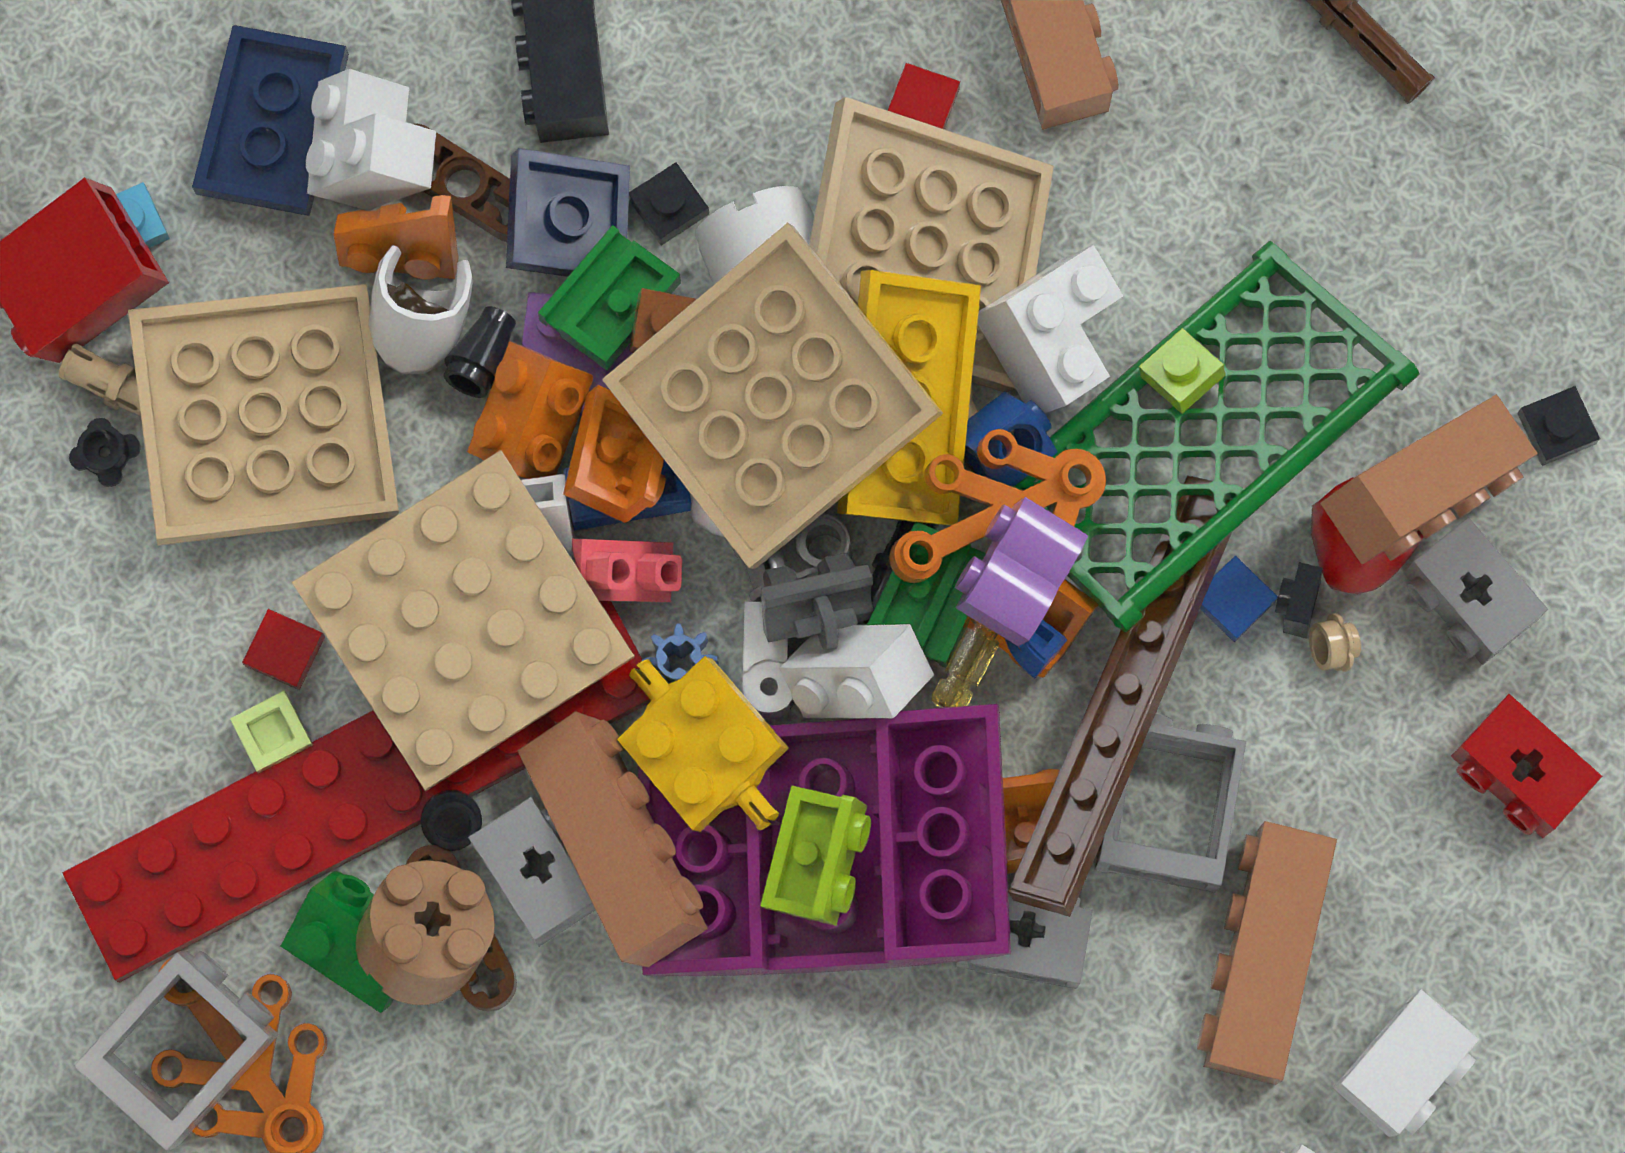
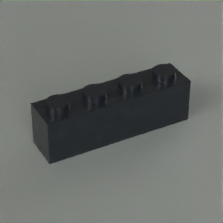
(563, 68)

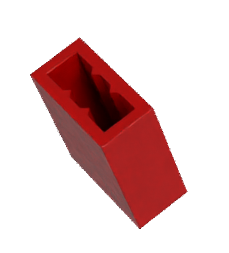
(74, 271)

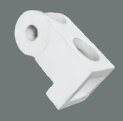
(762, 678)

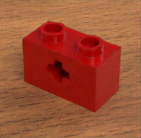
(1553, 783)

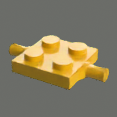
(703, 744)

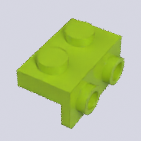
(816, 855)

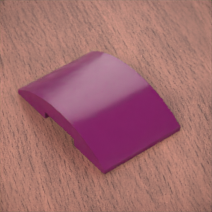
(924, 884)

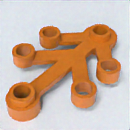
(1054, 489)
(257, 1078)

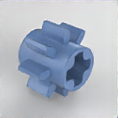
(680, 646)

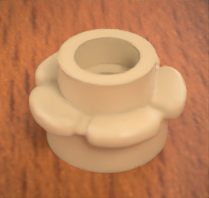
(1334, 643)

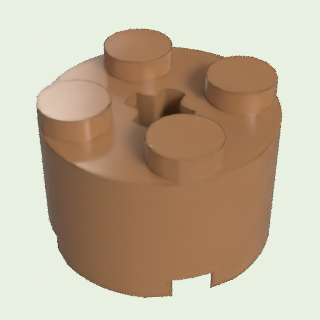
(420, 900)

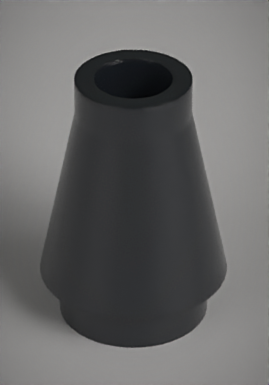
(478, 354)

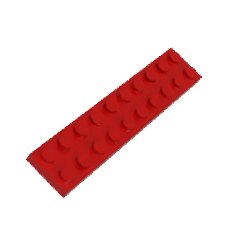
(288, 829)

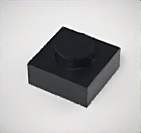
(668, 203)
(1558, 425)
(1298, 599)

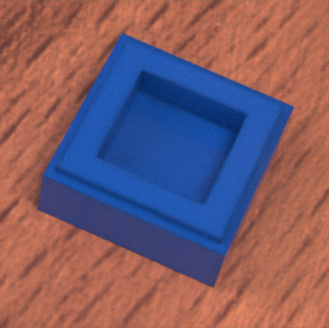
(1236, 599)

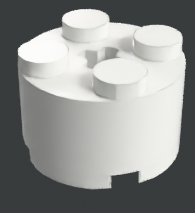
(732, 235)

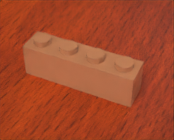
(1061, 58)
(1428, 480)
(613, 839)
(1269, 952)

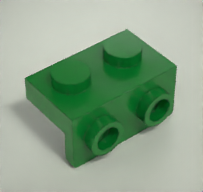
(326, 936)

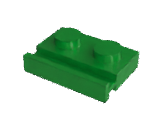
(600, 297)
(930, 603)

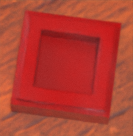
(924, 96)
(283, 649)

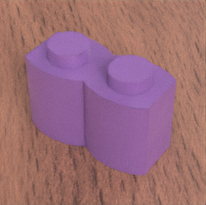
(1020, 570)

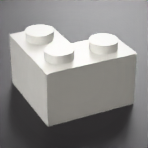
(363, 145)
(1040, 331)

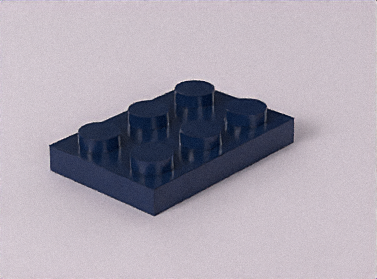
(265, 119)

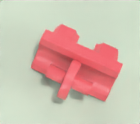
(628, 569)

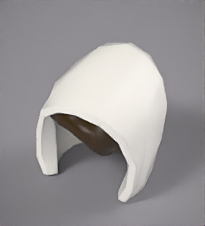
(413, 325)

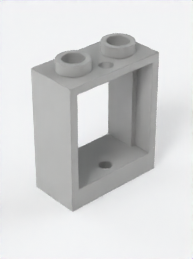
(1170, 866)
(136, 1096)

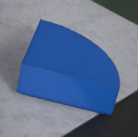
(1039, 649)

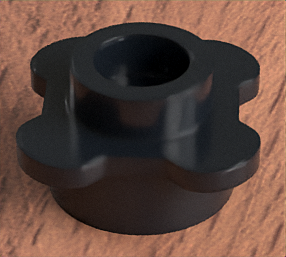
(92, 440)

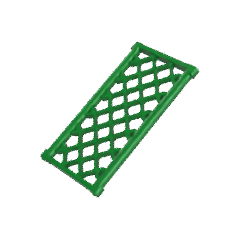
(1269, 259)

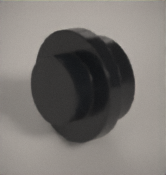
(450, 819)

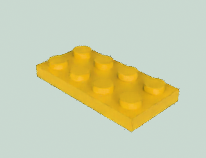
(934, 335)

